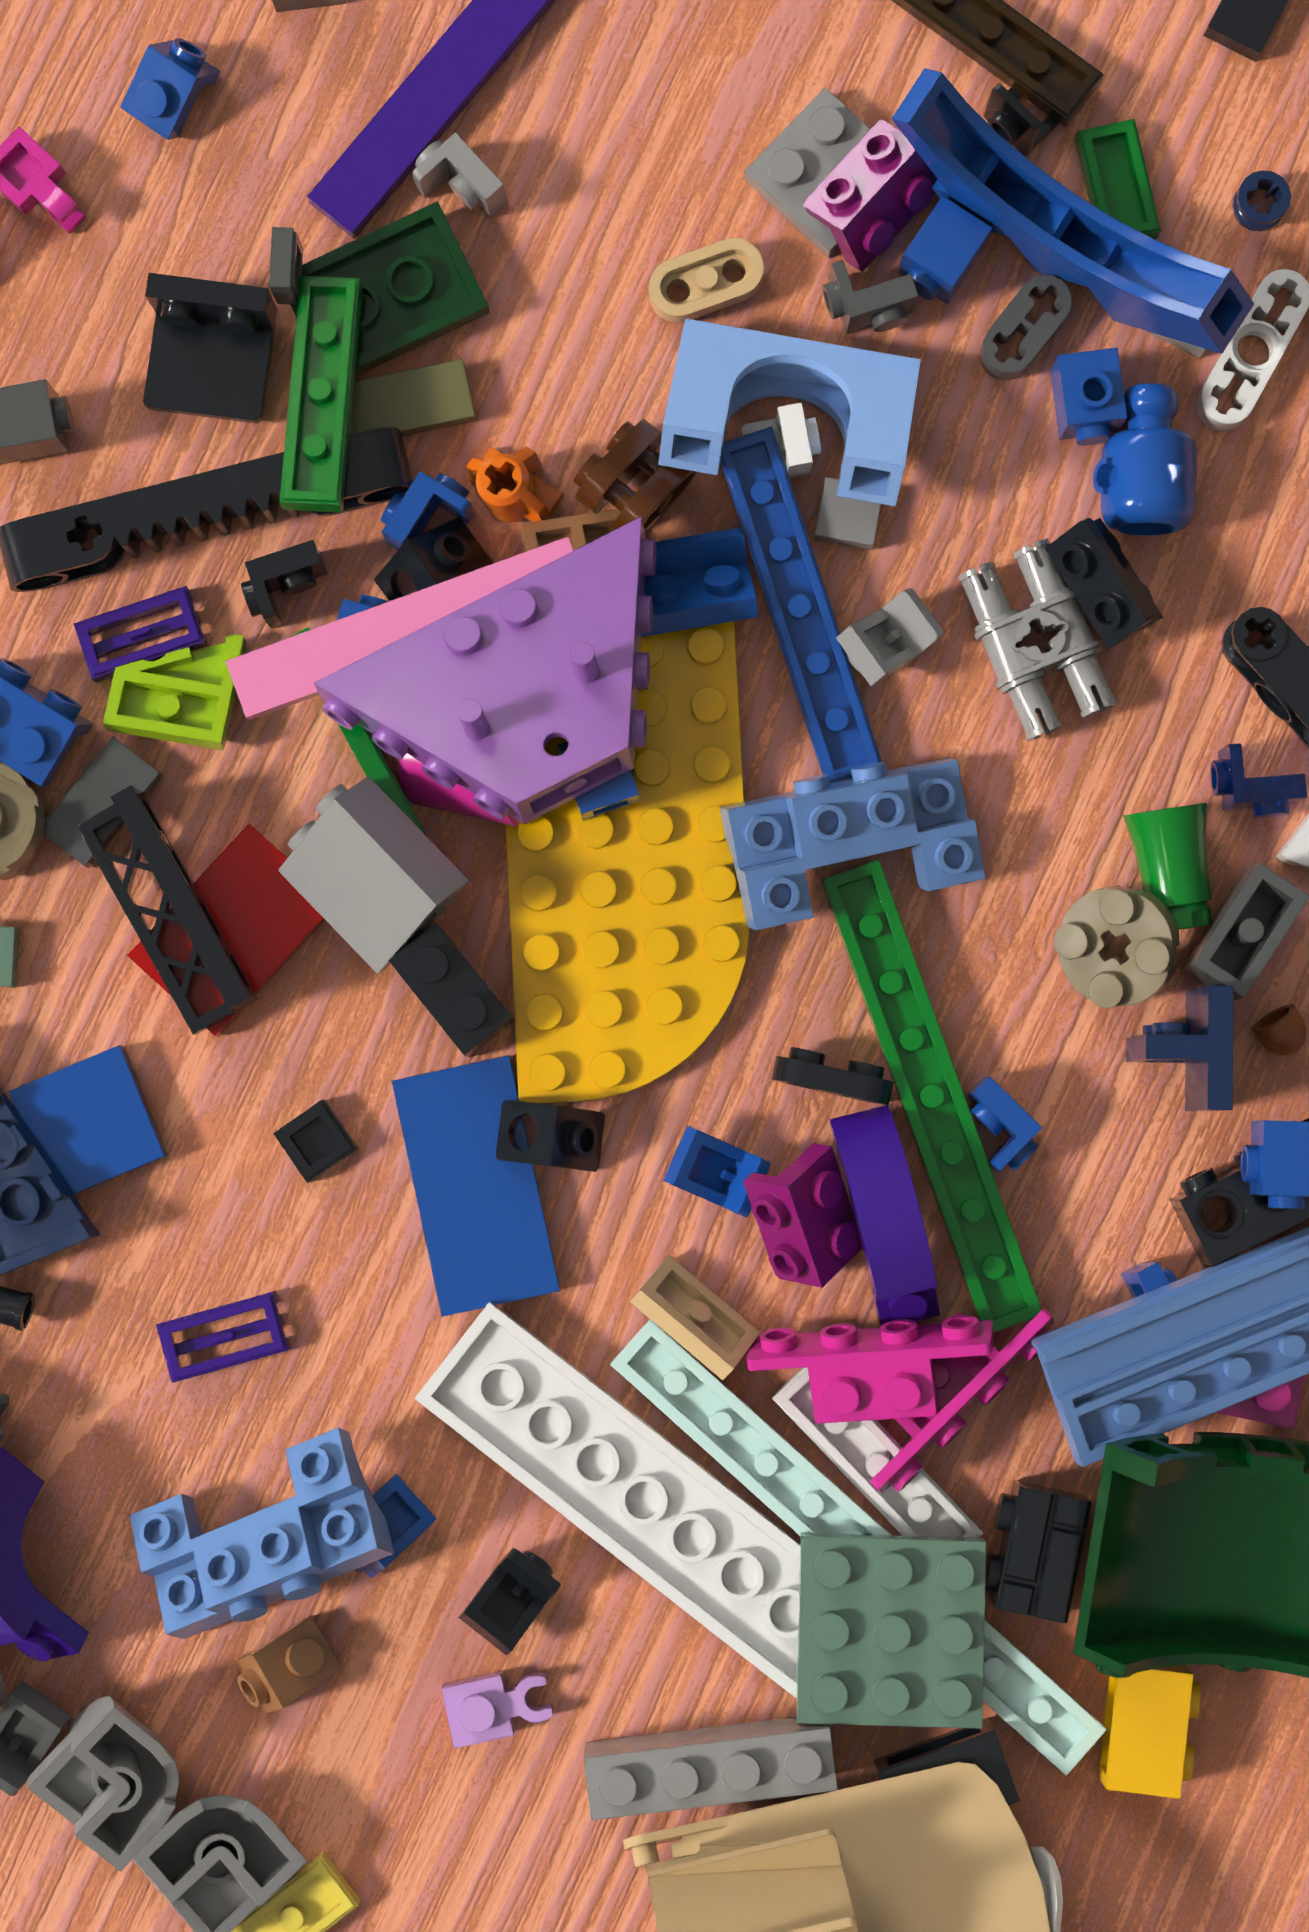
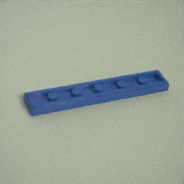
(798, 604)

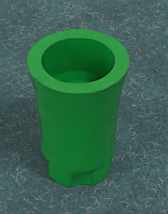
(1174, 860)

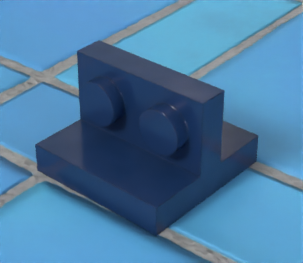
(1200, 1043)

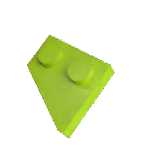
(177, 697)

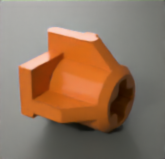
(512, 488)

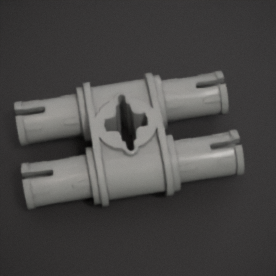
(1022, 668)

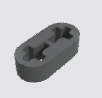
(1015, 319)

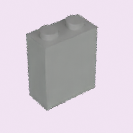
(370, 872)

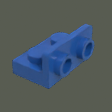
(701, 582)

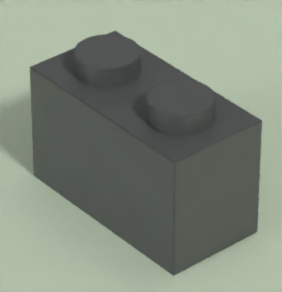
(1245, 930)

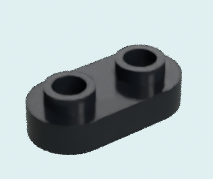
(807, 1070)

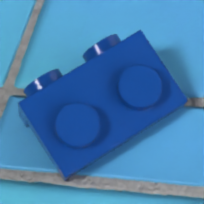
(35, 726)

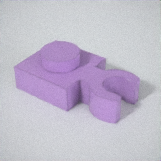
(483, 1707)

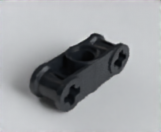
(1274, 667)

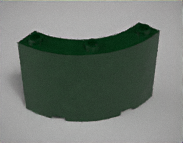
(1199, 1556)

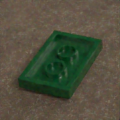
(411, 285)

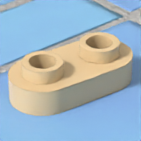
(702, 276)

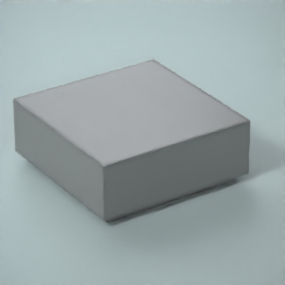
(846, 519)

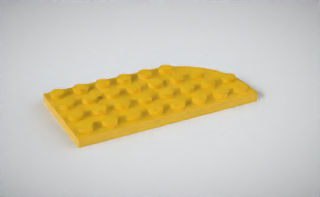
(635, 916)

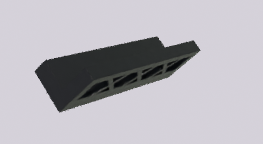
(184, 899)

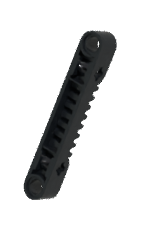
(48, 547)

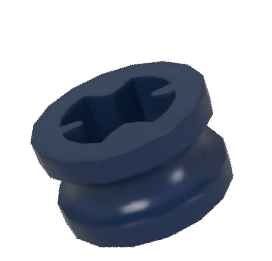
(1275, 186)

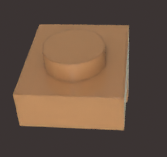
(286, 1667)

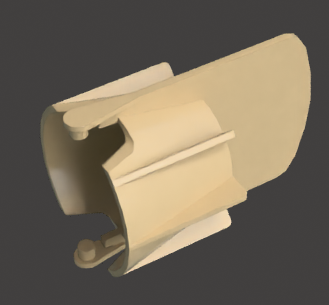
(865, 1858)

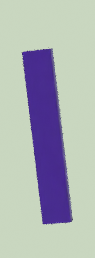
(422, 109)

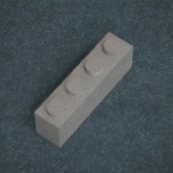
(708, 1767)

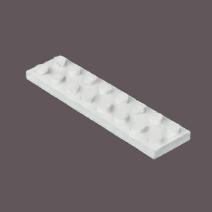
(624, 1487)

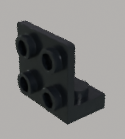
(209, 348)

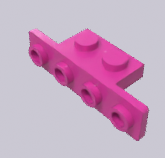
(872, 1369)
(958, 1385)

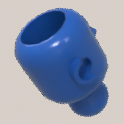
(1149, 468)

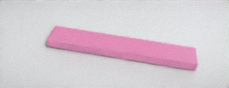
(287, 669)

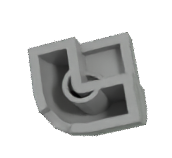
(109, 1780)
(218, 1862)

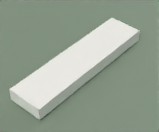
(861, 1452)

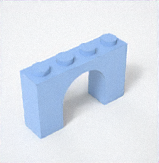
(859, 388)

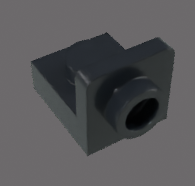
(286, 570)

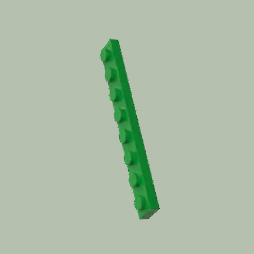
(931, 1096)

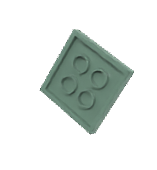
(891, 1630)

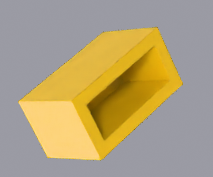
(1148, 1731)

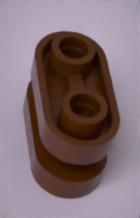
(607, 478)

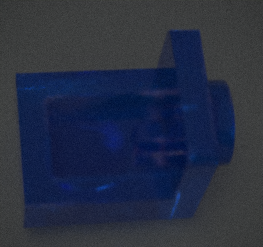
(1266, 795)

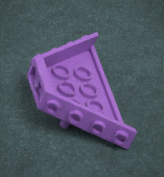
(511, 673)

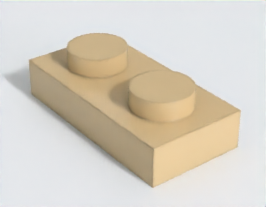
(695, 1317)

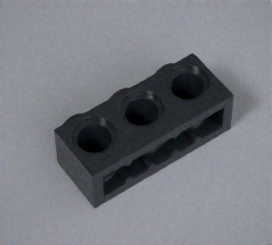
(1248, 1218)

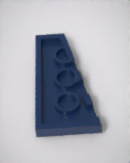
(35, 1203)

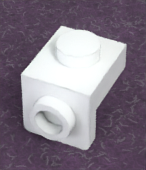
(795, 436)

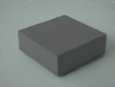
(285, 265)

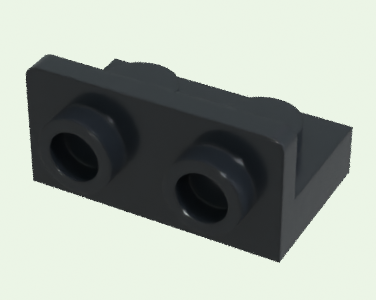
(1103, 581)

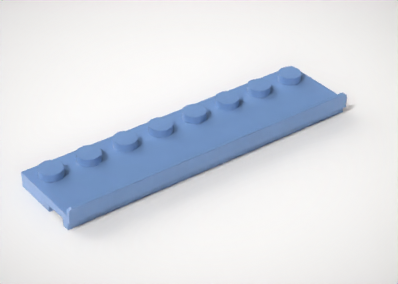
(1182, 1348)

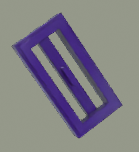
(120, 616)
(272, 1322)

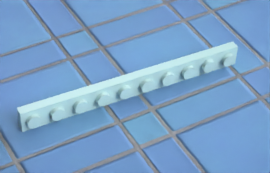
(815, 1504)

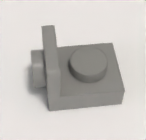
(471, 177)

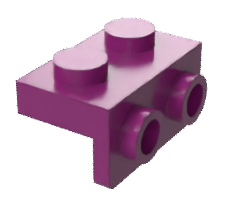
(872, 194)
(805, 1218)

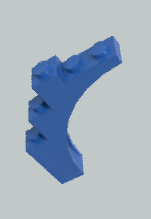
(1063, 234)

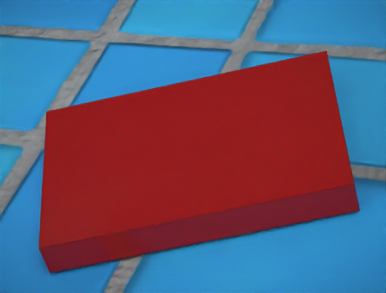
(255, 912)

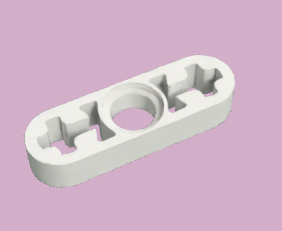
(1247, 393)

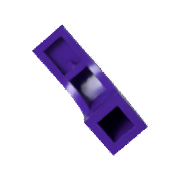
(886, 1215)
(25, 1614)

